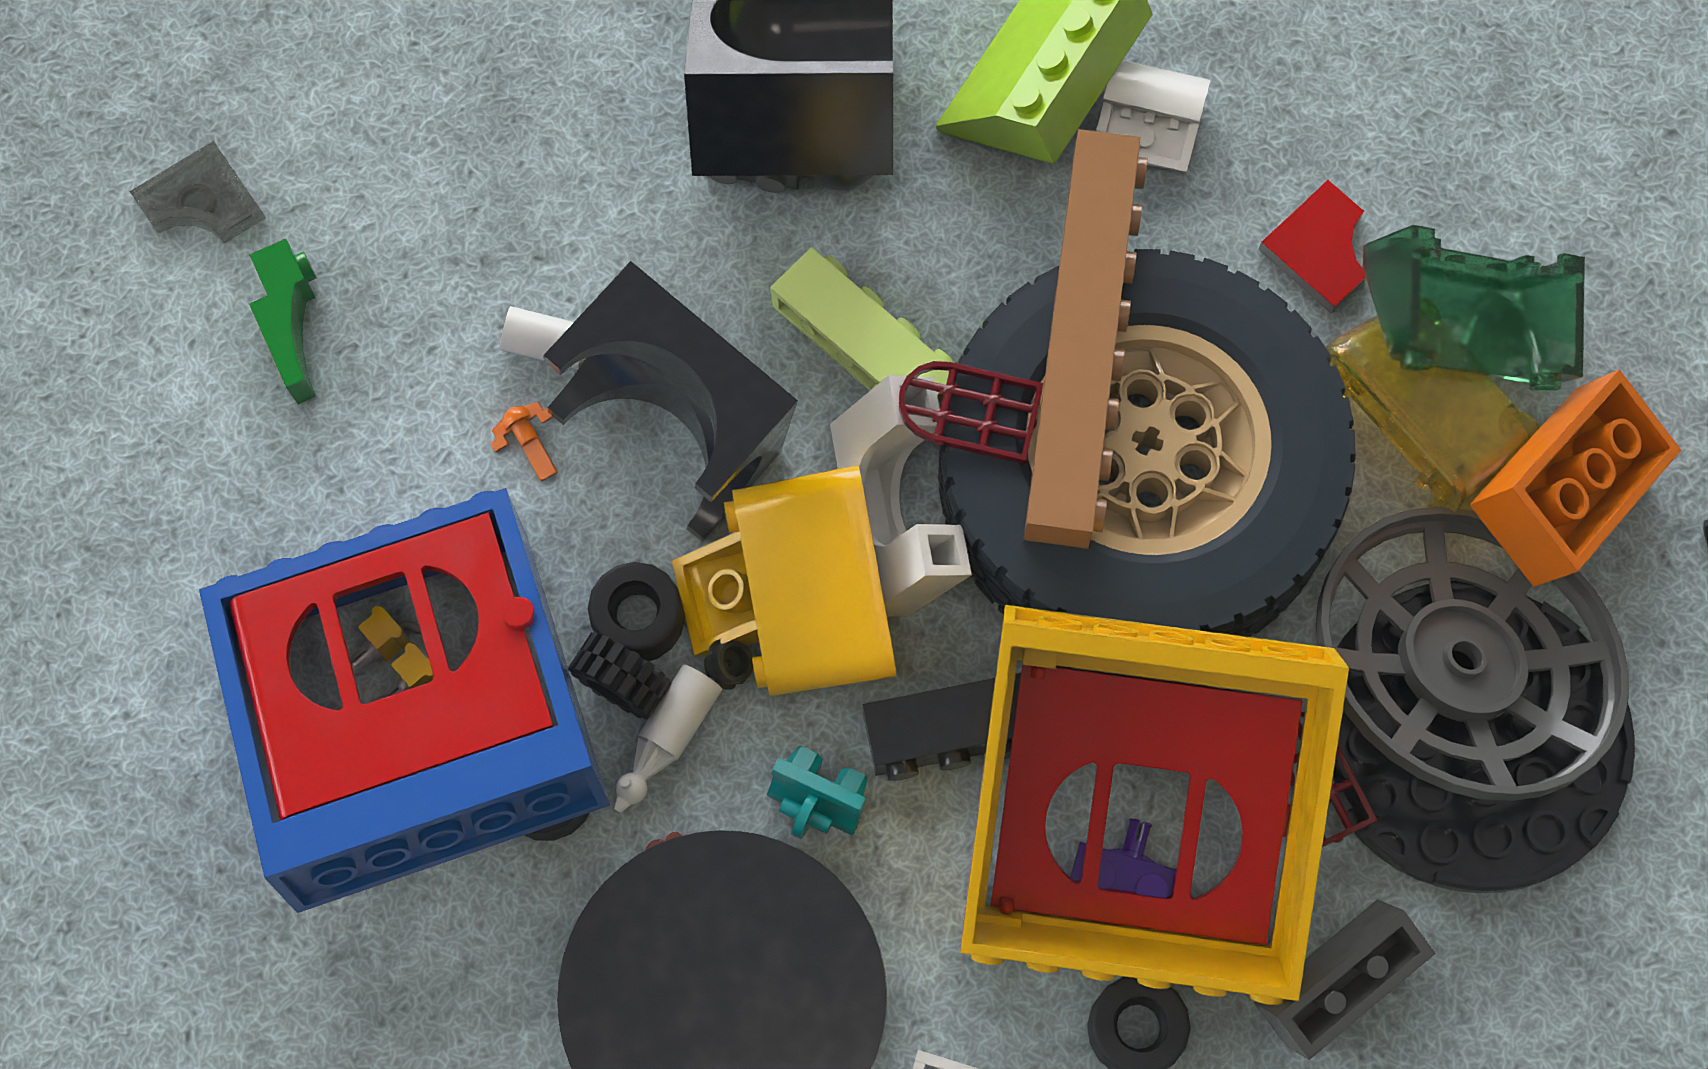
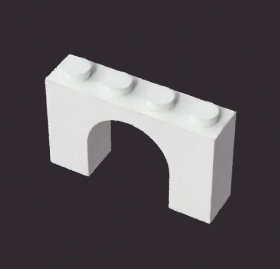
(928, 557)

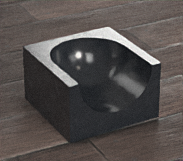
(790, 87)

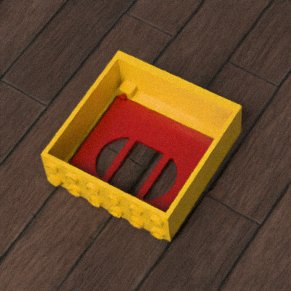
(1207, 731)

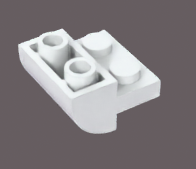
(1157, 107)

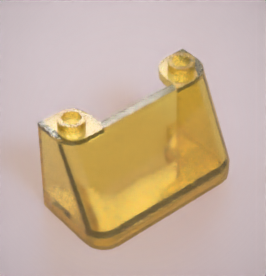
(1441, 420)

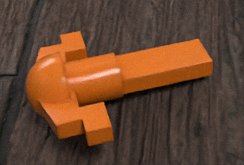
(518, 421)

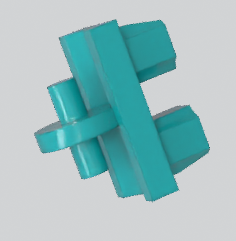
(815, 799)

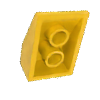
(716, 594)

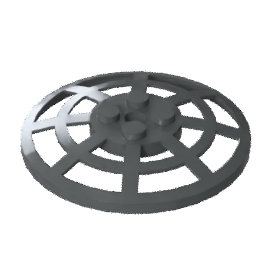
(1492, 646)

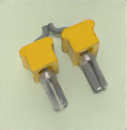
(388, 639)

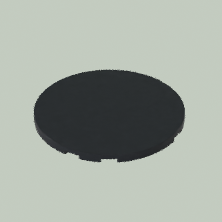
(1470, 840)
(722, 961)

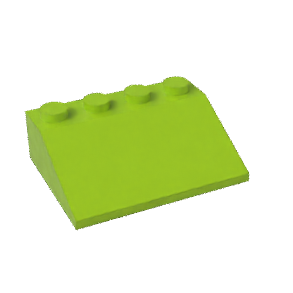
(1044, 74)

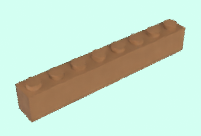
(1083, 341)

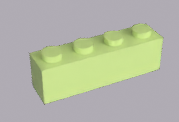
(851, 322)

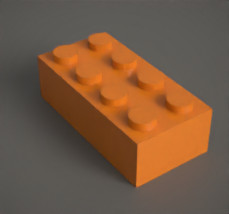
(1576, 478)

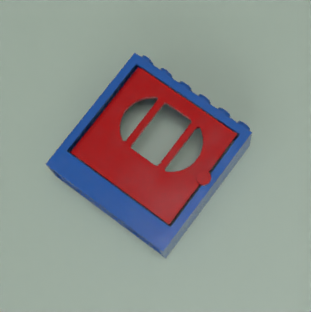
(422, 772)

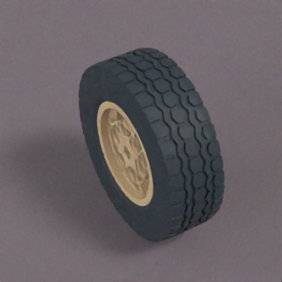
(1269, 441)

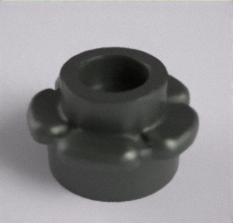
(738, 659)

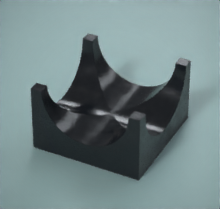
(659, 352)

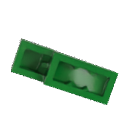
(282, 312)

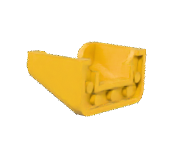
(813, 582)

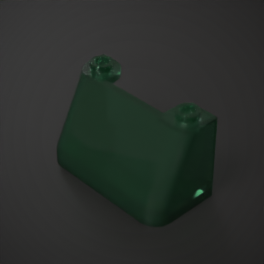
(1477, 309)

